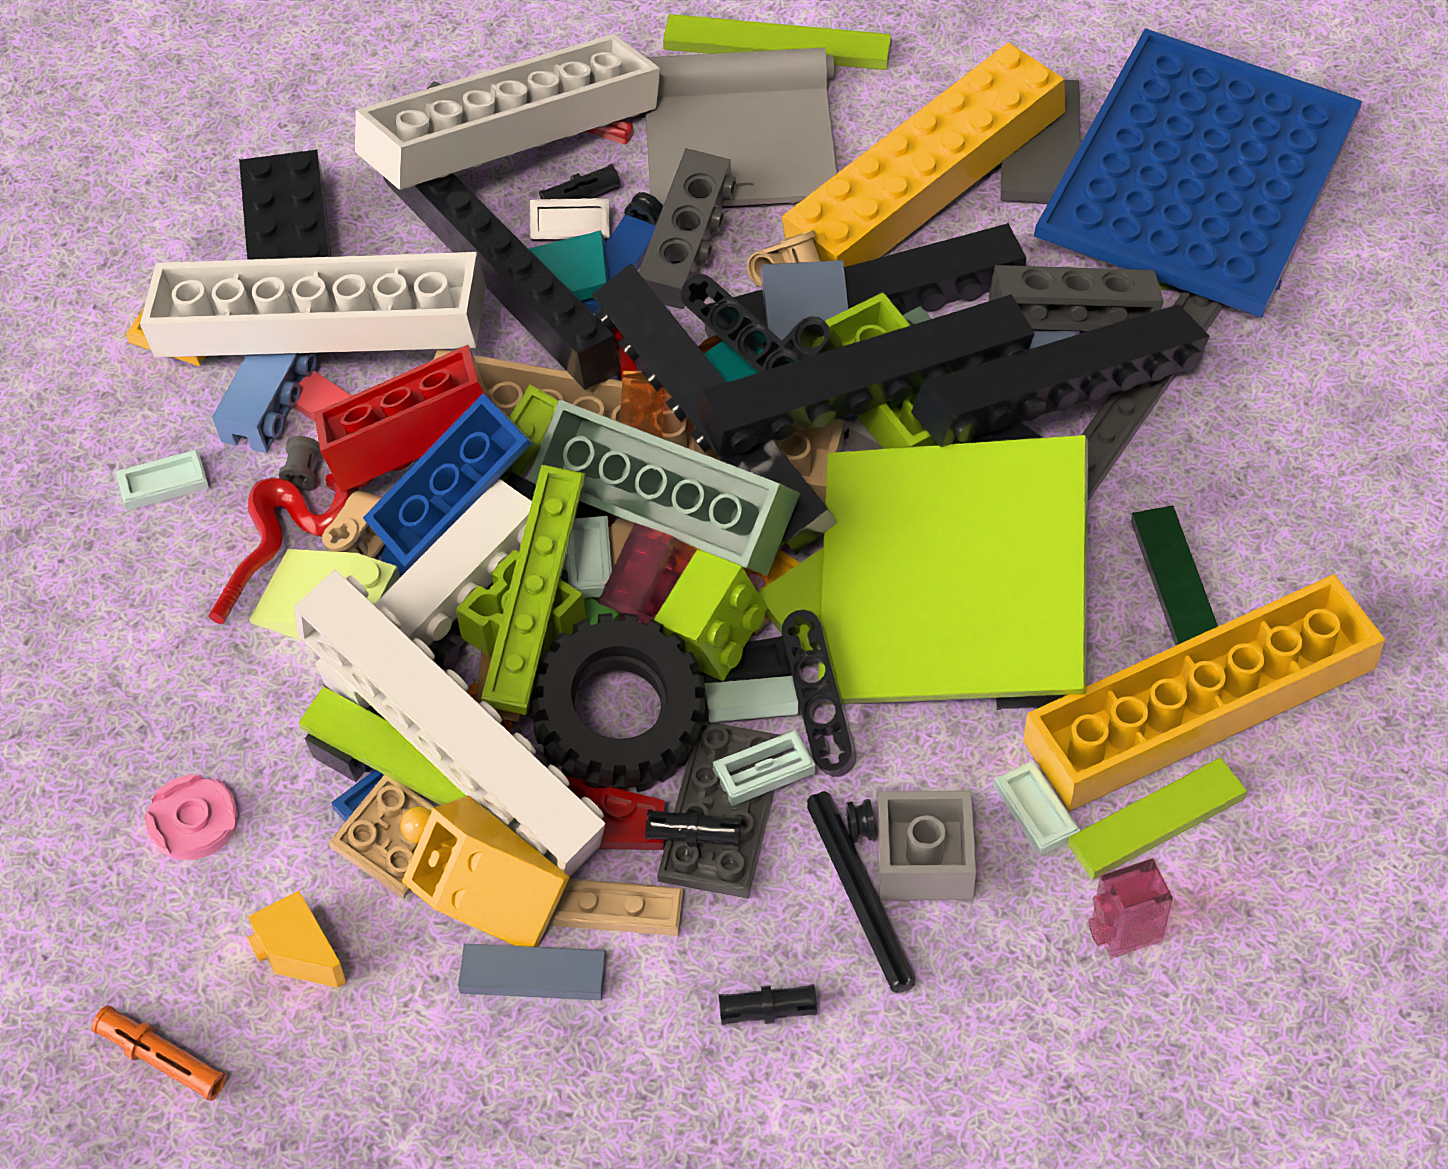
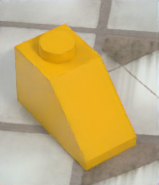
(294, 942)

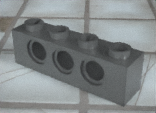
(696, 176)
(1077, 296)

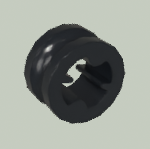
(644, 207)
(860, 820)

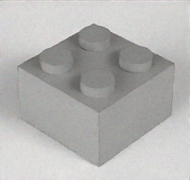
(925, 845)

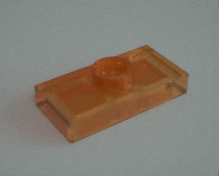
(641, 404)

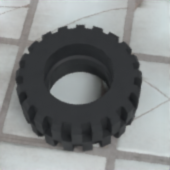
(627, 648)

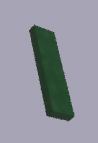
(1173, 573)

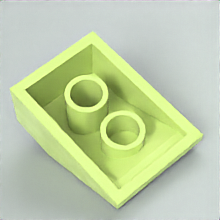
(303, 571)

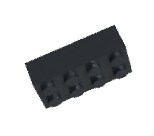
(284, 206)

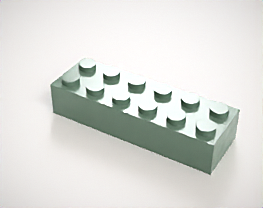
(669, 487)

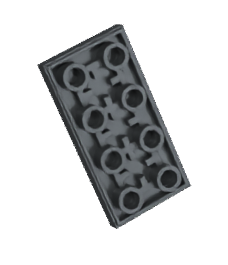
(1040, 163)
(718, 866)

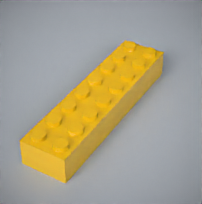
(930, 158)
(1202, 691)

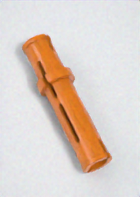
(143, 1043)

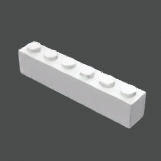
(449, 572)

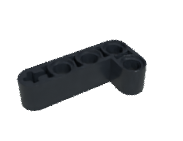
(750, 332)

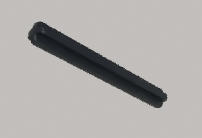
(861, 892)

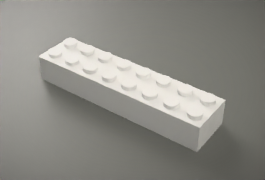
(505, 110)
(314, 305)
(446, 722)

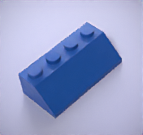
(447, 480)

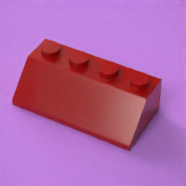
(397, 418)

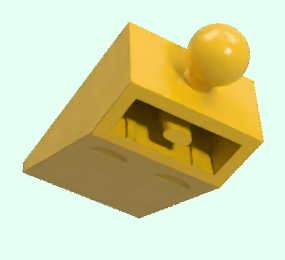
(481, 871)

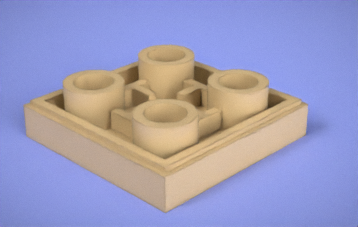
(374, 836)

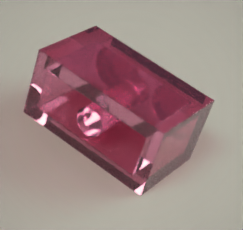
(1130, 908)

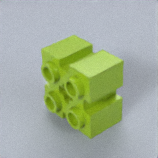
(483, 609)

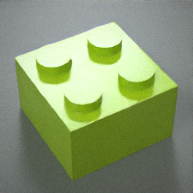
(713, 612)

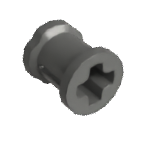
(300, 462)

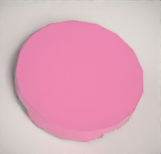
(199, 827)

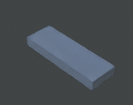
(532, 972)

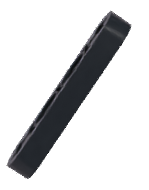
(820, 692)

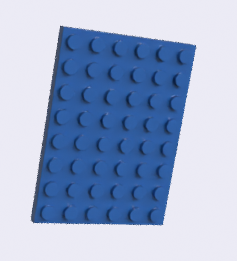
(1200, 171)

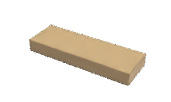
(619, 907)

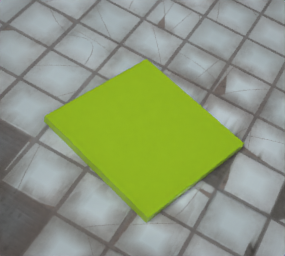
(957, 570)

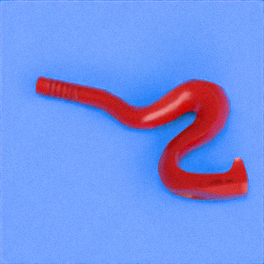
(262, 502)

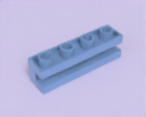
(262, 397)

